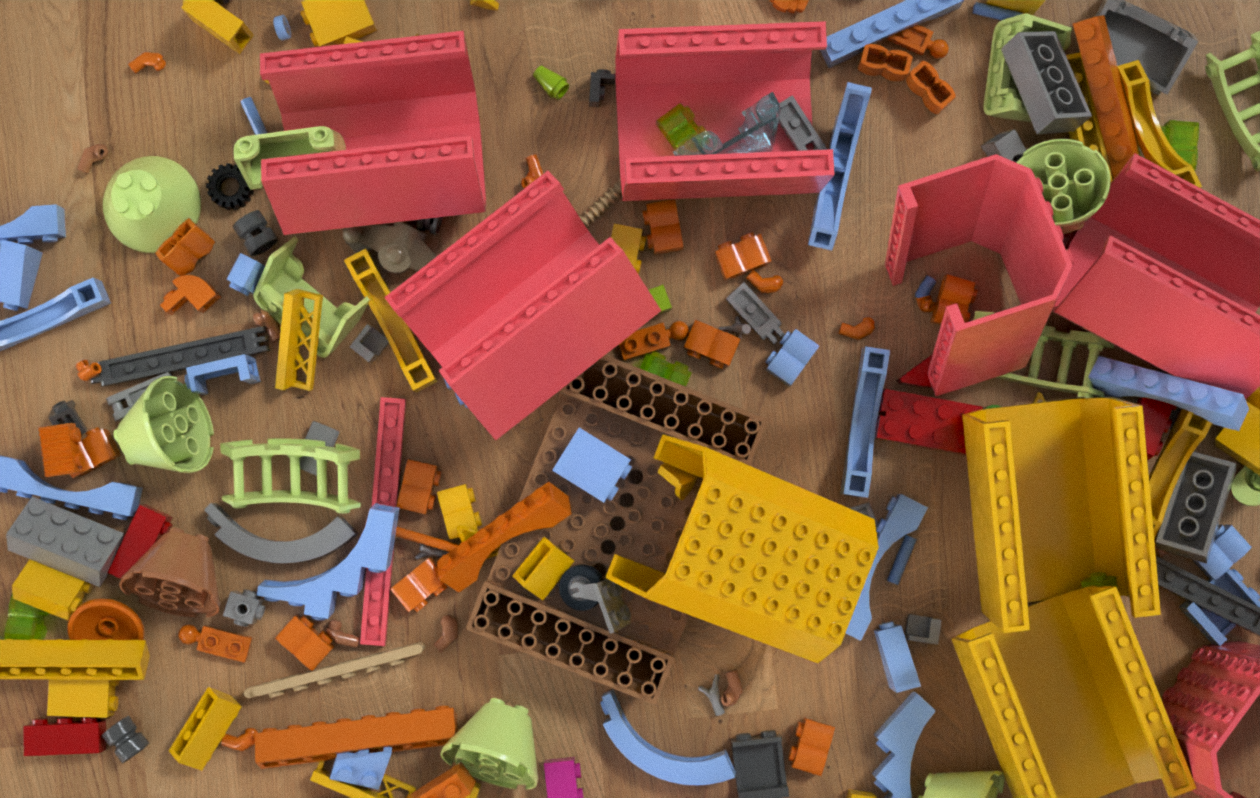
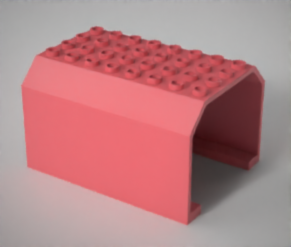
(717, 76)
(405, 128)
(1001, 210)
(1170, 278)
(523, 305)
(1209, 705)

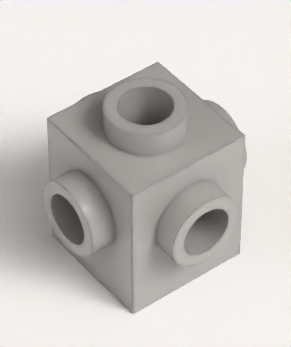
(236, 607)

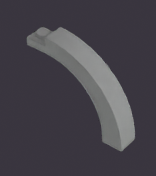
(317, 545)

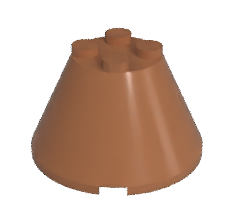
(175, 576)

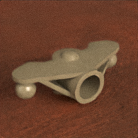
(398, 245)

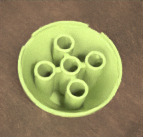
(1072, 179)
(149, 202)
(167, 428)
(496, 746)
(964, 784)

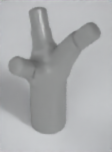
(737, 328)
(429, 551)
(713, 695)

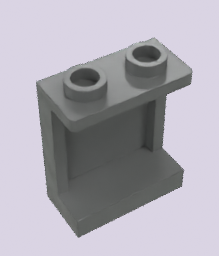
(759, 765)

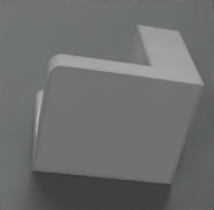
(369, 343)
(923, 629)

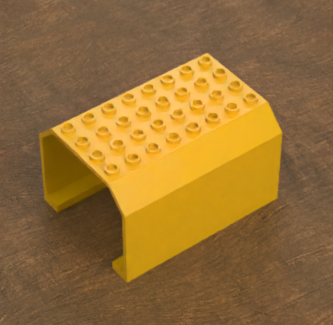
(1057, 499)
(759, 556)
(1072, 700)

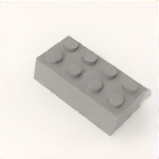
(1046, 82)
(1196, 507)
(64, 541)

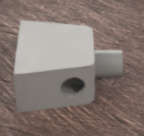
(1006, 145)

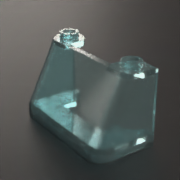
(756, 135)

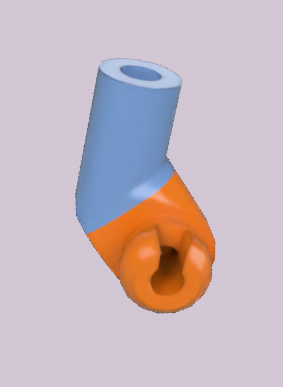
(923, 295)

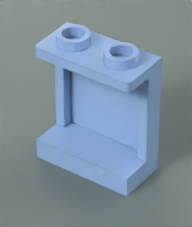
(244, 364)
(592, 465)
(1211, 625)

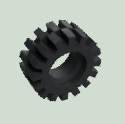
(215, 183)

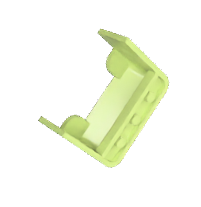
(283, 274)

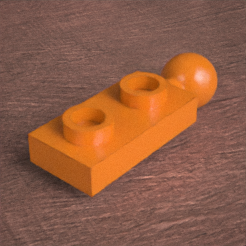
(918, 40)
(652, 339)
(217, 642)

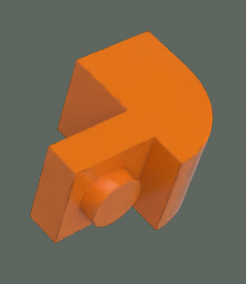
(191, 289)

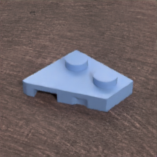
(361, 767)

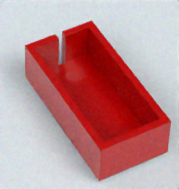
(922, 421)

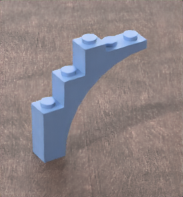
(843, 142)
(320, 591)
(900, 736)

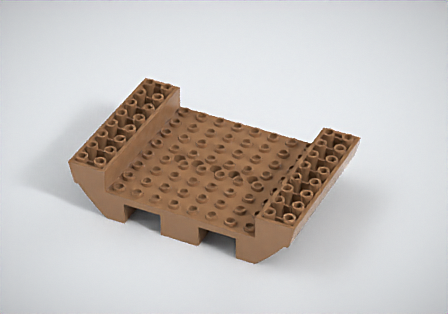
(630, 414)

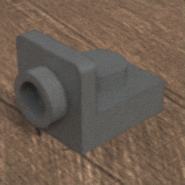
(596, 90)
(65, 412)

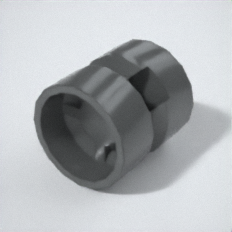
(251, 225)
(125, 739)

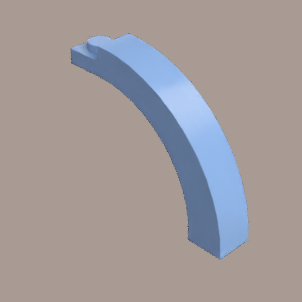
(663, 765)

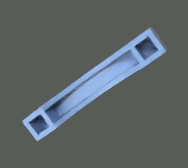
(882, 25)
(38, 222)
(62, 309)
(1209, 402)
(864, 417)
(114, 497)
(901, 519)

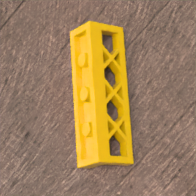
(290, 338)
(354, 791)

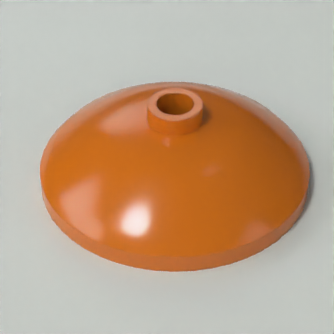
(92, 623)

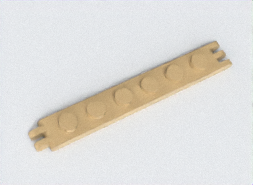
(325, 674)

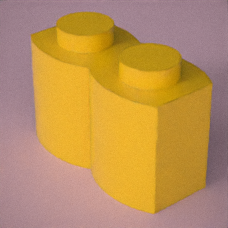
(458, 509)

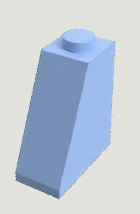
(17, 274)
(896, 657)

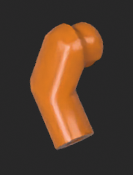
(147, 59)

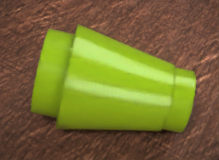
(551, 82)

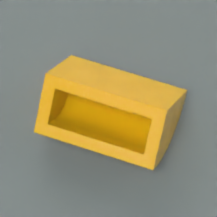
(543, 568)

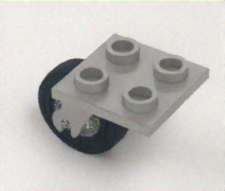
(585, 588)

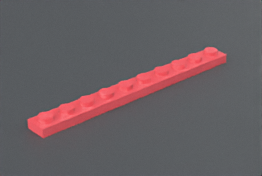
(384, 492)

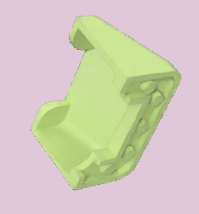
(1001, 92)
(253, 148)

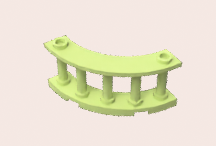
(1215, 71)
(1069, 341)
(294, 450)

